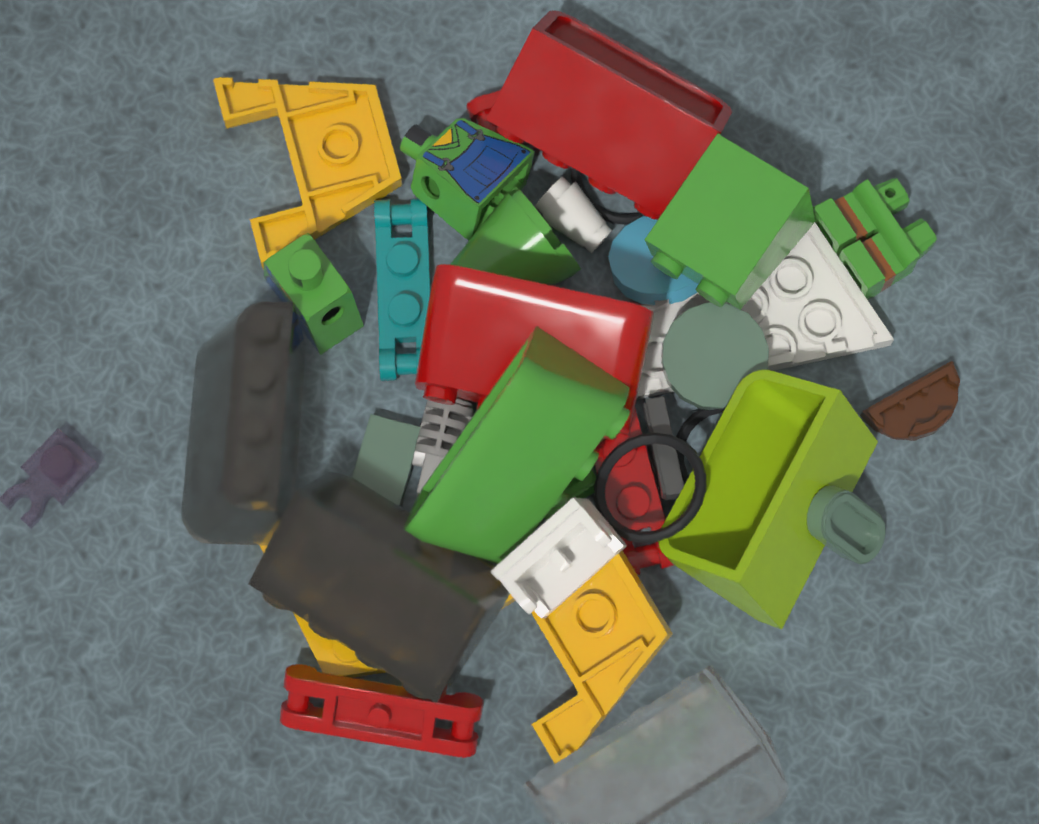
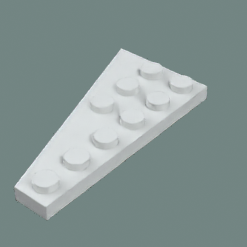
(804, 308)

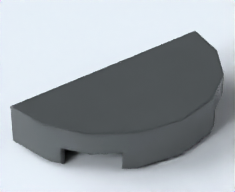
(662, 457)

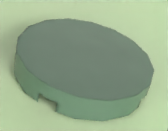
(711, 353)

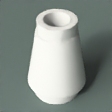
(573, 214)

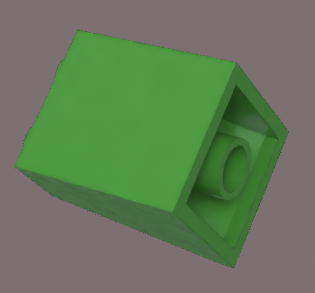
(730, 224)

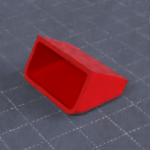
(607, 112)
(484, 318)

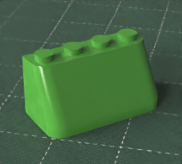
(520, 451)

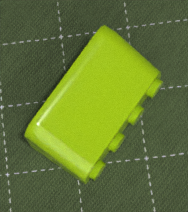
(762, 469)

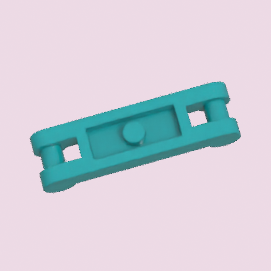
(401, 284)

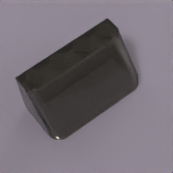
(245, 427)
(376, 587)

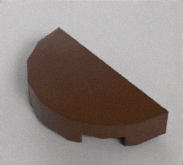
(917, 408)

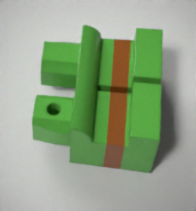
(870, 238)

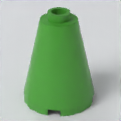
(518, 245)

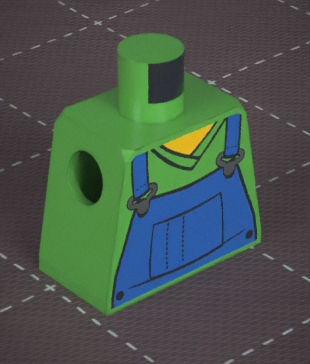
(465, 171)
(310, 281)

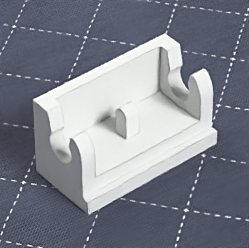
(559, 557)

